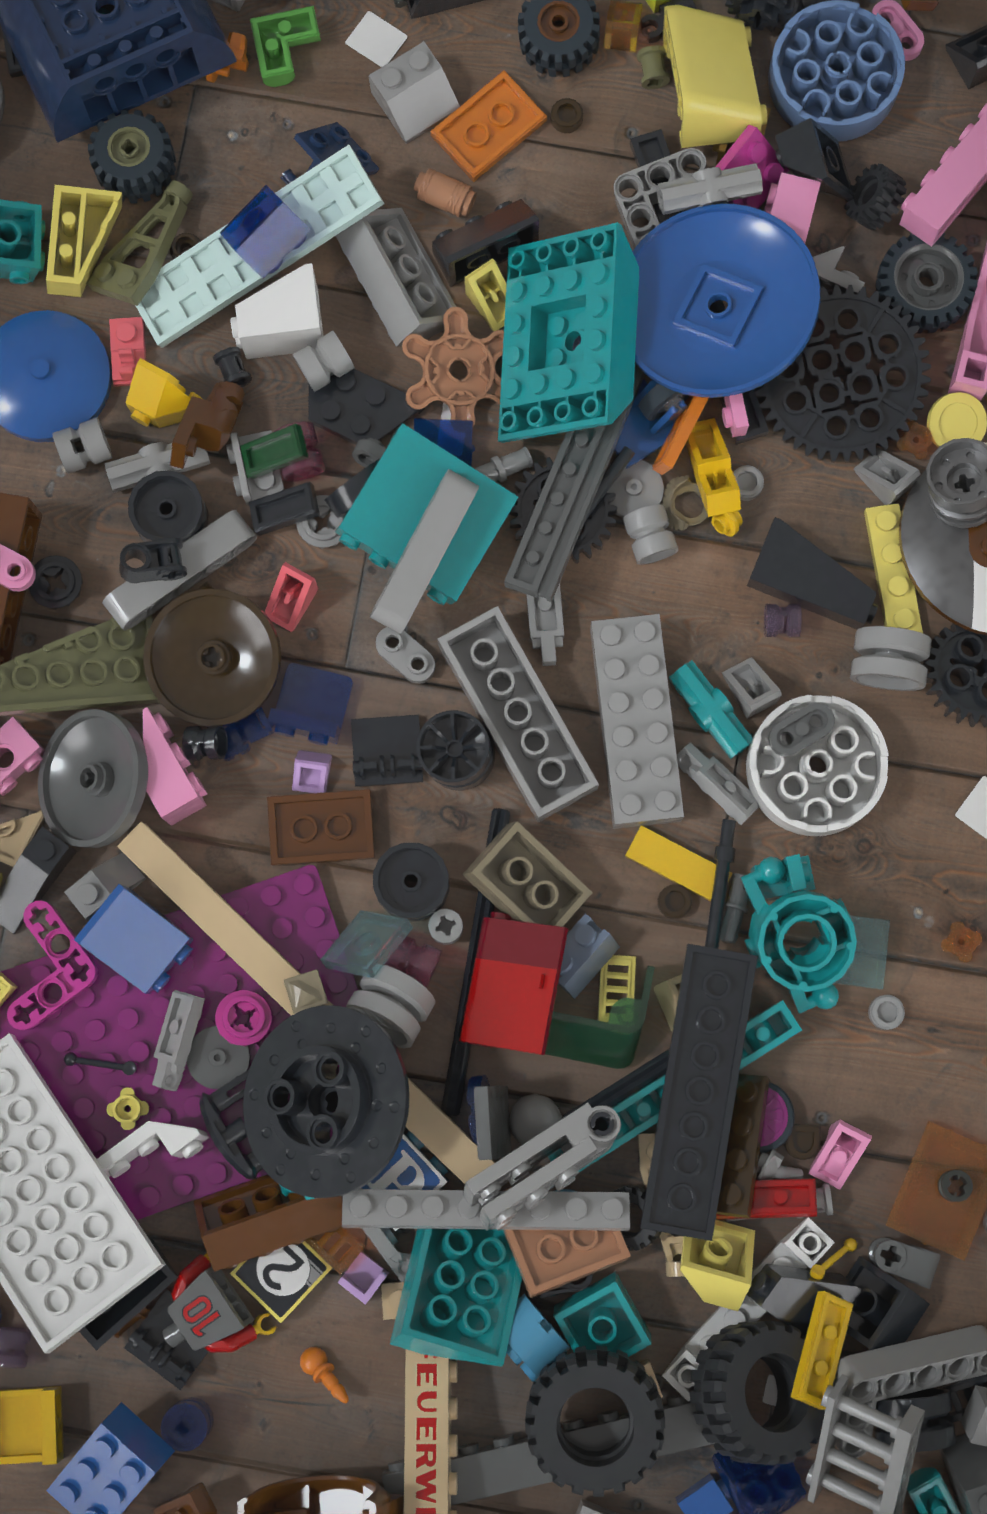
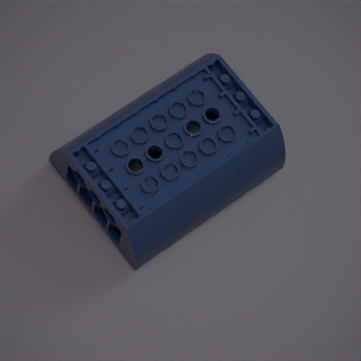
(104, 63)

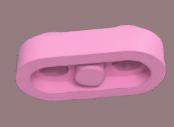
(903, 25)
(11, 559)

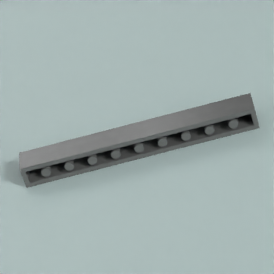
(511, 1467)

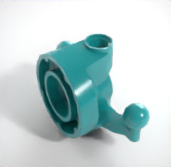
(803, 968)

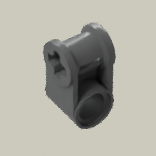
(908, 1262)

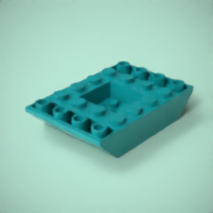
(553, 295)

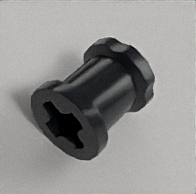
(232, 366)

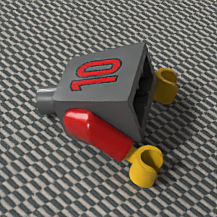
(210, 1311)

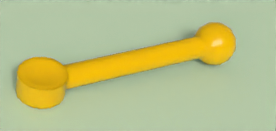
(818, 1271)

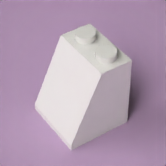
(280, 316)

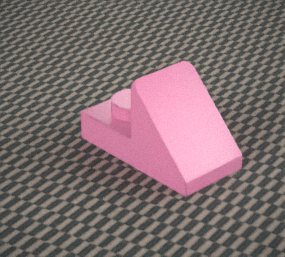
(839, 1153)

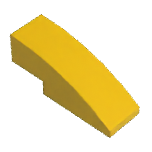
(713, 469)

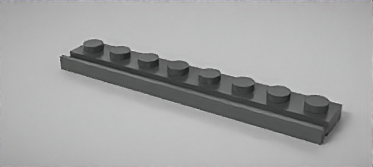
(564, 506)

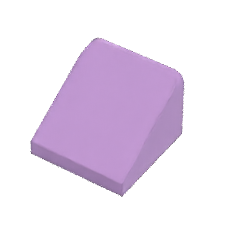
(311, 772)

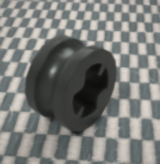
(944, 1182)

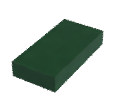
(274, 451)

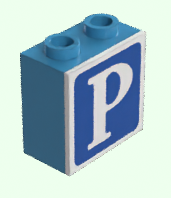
(410, 1169)

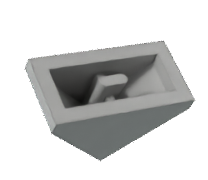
(887, 476)
(751, 687)

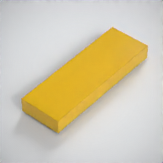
(673, 862)
(821, 1348)

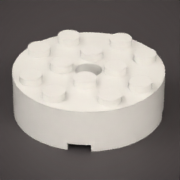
(823, 801)

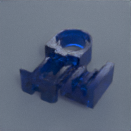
(246, 730)

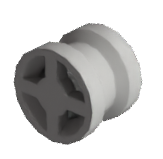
(447, 932)

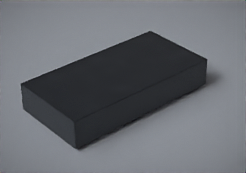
(284, 508)

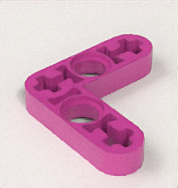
(62, 976)

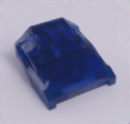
(760, 1486)

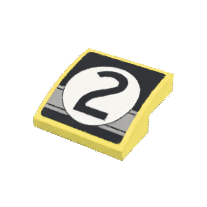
(282, 1277)

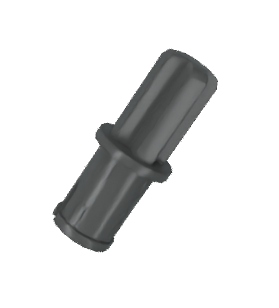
(734, 910)

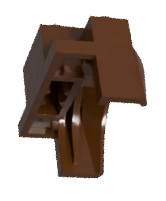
(322, 1496)

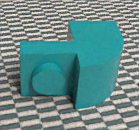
(797, 878)

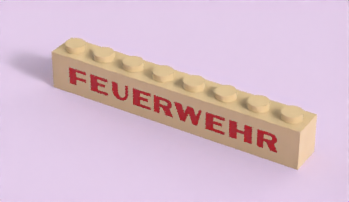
(428, 1434)

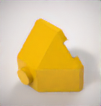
(156, 396)

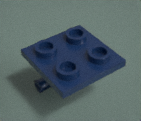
(324, 142)

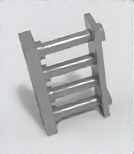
(896, 1455)

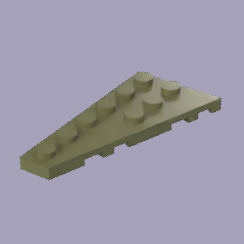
(79, 672)

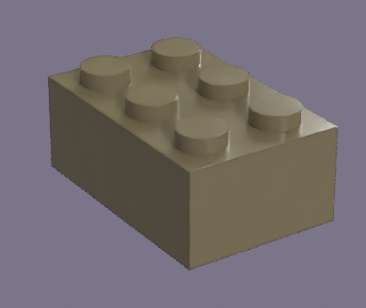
(526, 879)

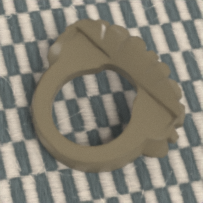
(674, 488)

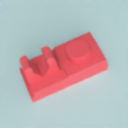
(127, 347)

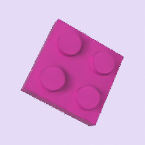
(749, 149)

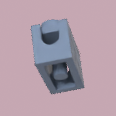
(584, 955)

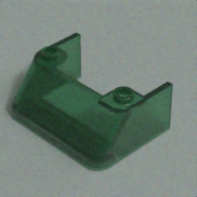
(600, 1042)

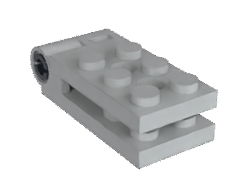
(582, 1138)

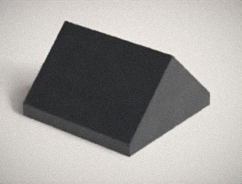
(970, 56)

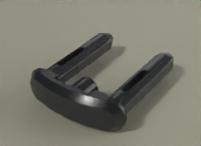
(229, 1136)

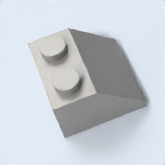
(413, 92)

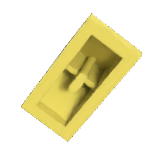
(488, 293)

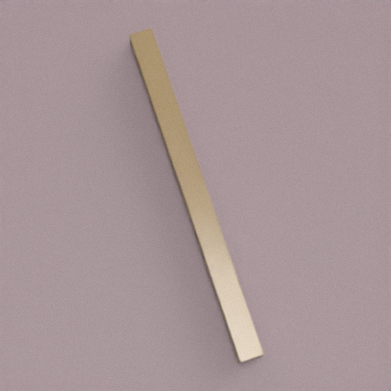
(270, 969)

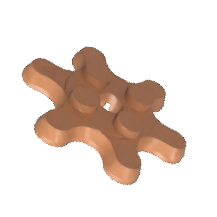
(438, 355)

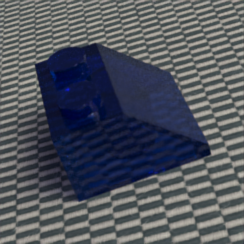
(265, 232)

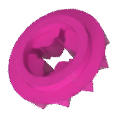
(246, 1002)

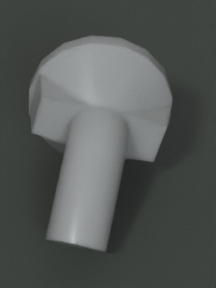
(770, 1167)

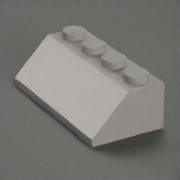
(396, 274)

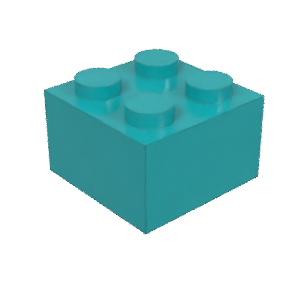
(603, 1317)

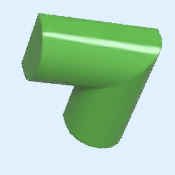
(274, 37)

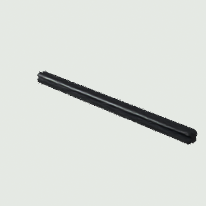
(460, 1051)

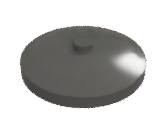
(92, 778)

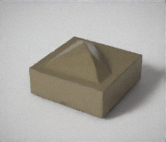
(305, 991)

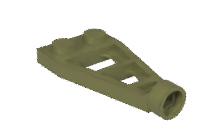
(132, 283)

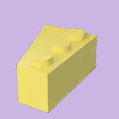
(77, 236)

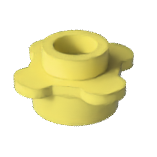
(117, 1108)

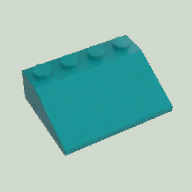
(458, 1296)

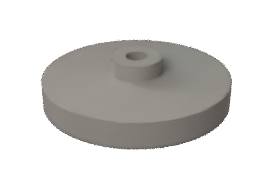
(637, 488)

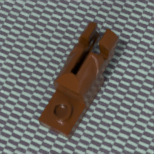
(207, 422)

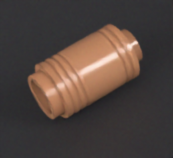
(445, 193)

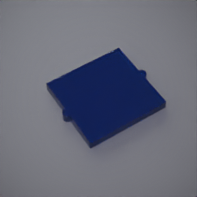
(450, 435)

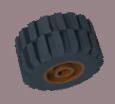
(559, 34)

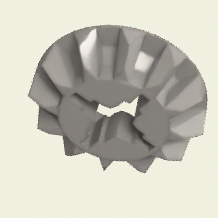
(327, 536)

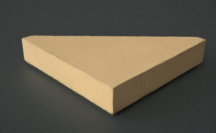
(16, 836)

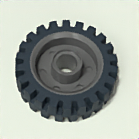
(944, 265)

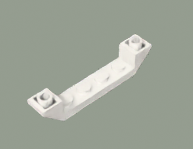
(178, 1140)
(797, 1249)

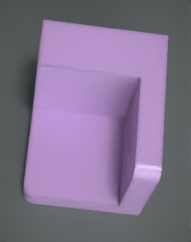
(363, 1277)

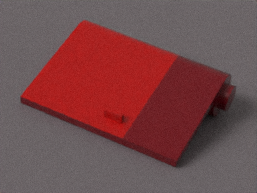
(514, 984)

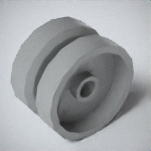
(890, 658)
(394, 1003)

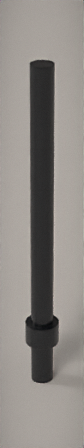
(724, 855)

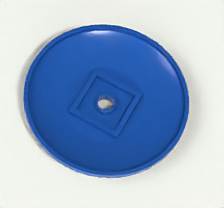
(730, 257)

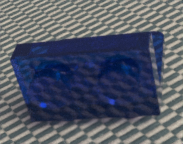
(311, 704)

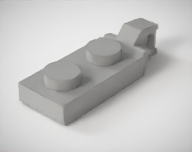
(546, 625)
(718, 783)
(176, 1039)
(384, 1242)

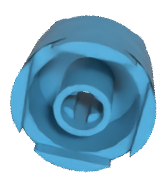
(533, 1339)

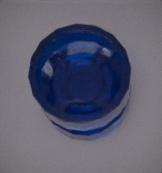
(187, 1424)

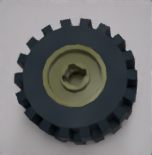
(132, 155)

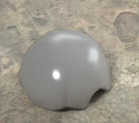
(532, 1116)

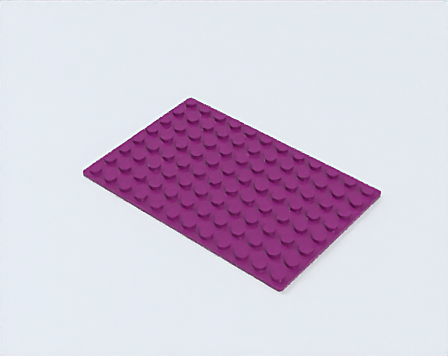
(124, 1024)

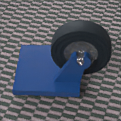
(650, 420)

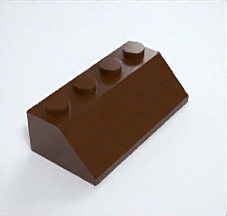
(259, 1219)

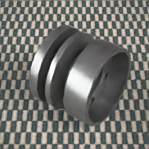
(957, 467)

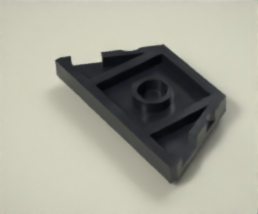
(358, 407)

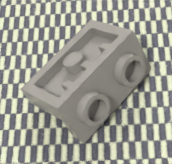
(251, 488)

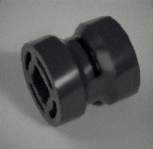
(205, 742)

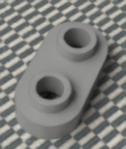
(404, 654)

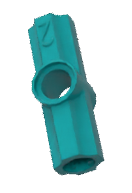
(711, 709)

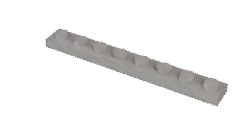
(452, 1211)

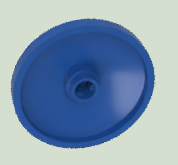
(50, 374)

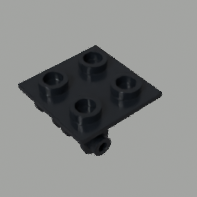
(386, 750)
(151, 1348)

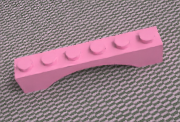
(971, 362)

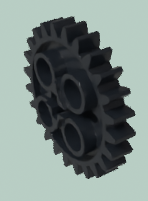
(593, 528)
(965, 700)

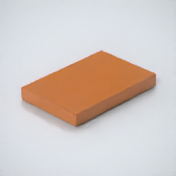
(488, 126)

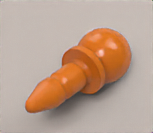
(315, 1363)

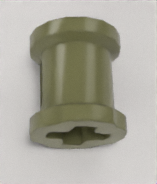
(653, 67)

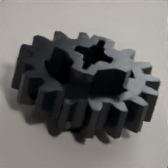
(763, 12)

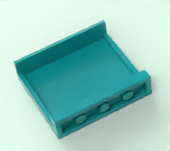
(396, 499)

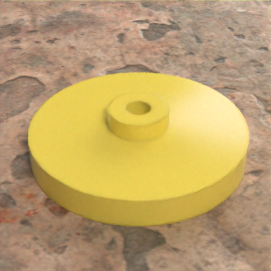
(956, 417)

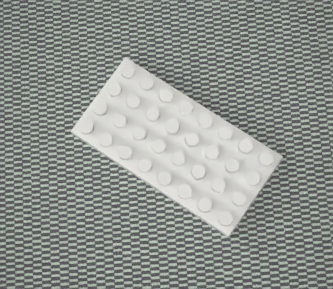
(63, 1225)

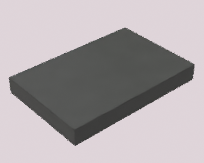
(492, 1122)

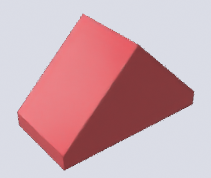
(290, 597)

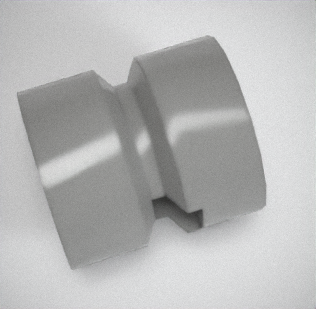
(323, 361)
(93, 440)
(648, 528)

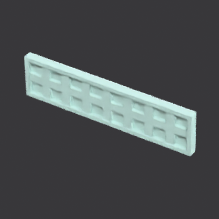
(214, 275)

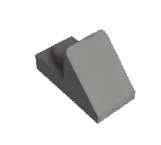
(829, 276)

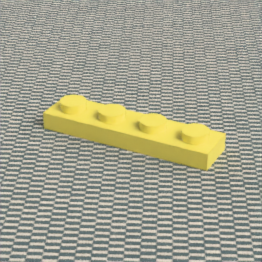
(893, 583)

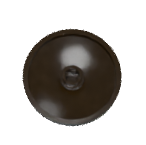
(212, 657)

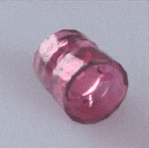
(310, 466)
(415, 960)

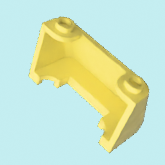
(711, 75)

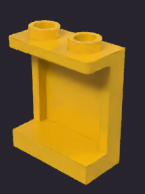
(31, 1425)

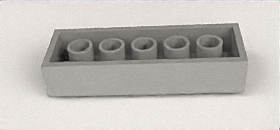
(517, 714)
(636, 721)

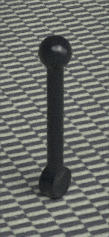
(128, 1068)

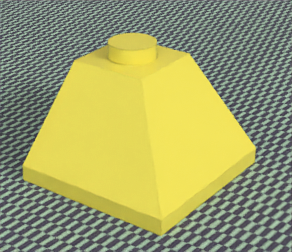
(720, 1267)

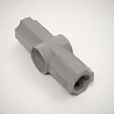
(709, 187)
(154, 457)

